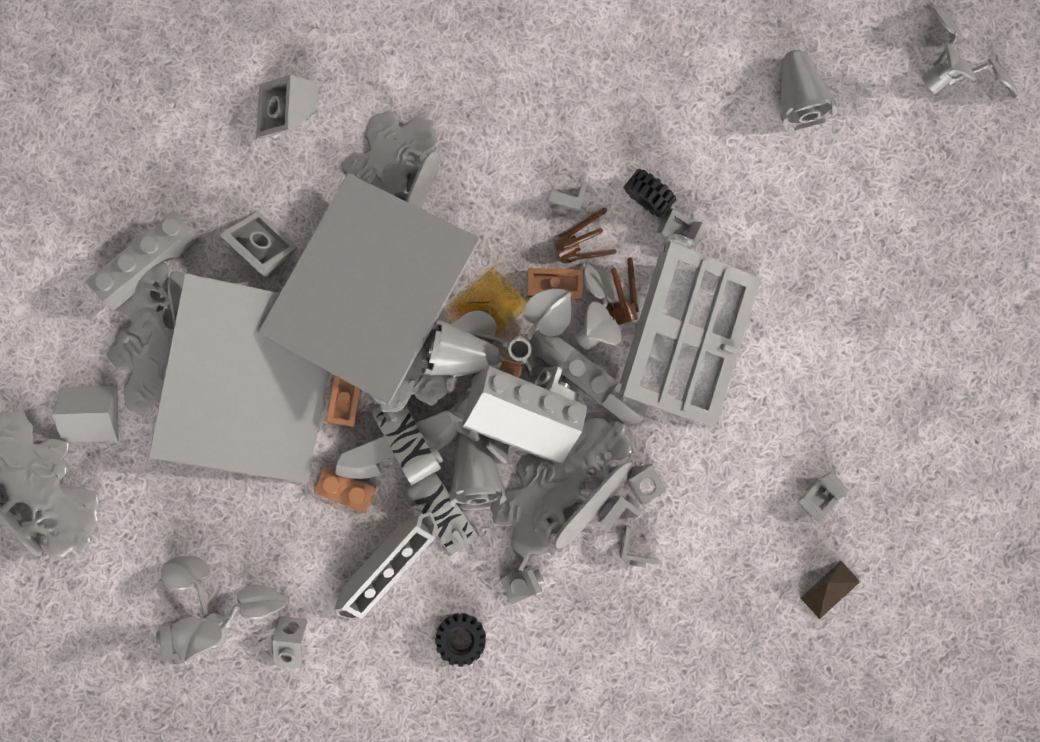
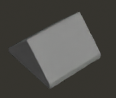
(259, 243)
(87, 414)

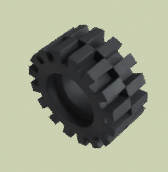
(650, 193)
(456, 656)

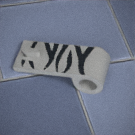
(408, 444)
(433, 496)

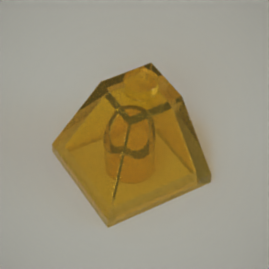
(494, 296)

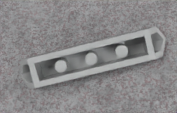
(586, 376)
(365, 459)
(386, 566)

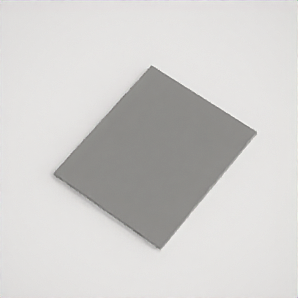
(369, 287)
(232, 393)

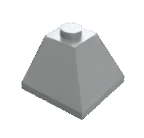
(285, 104)

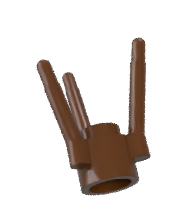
(568, 245)
(624, 311)

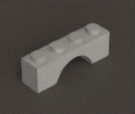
(121, 275)

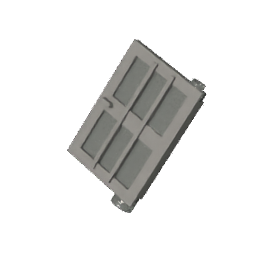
(688, 333)

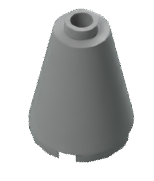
(803, 93)
(457, 352)
(475, 476)

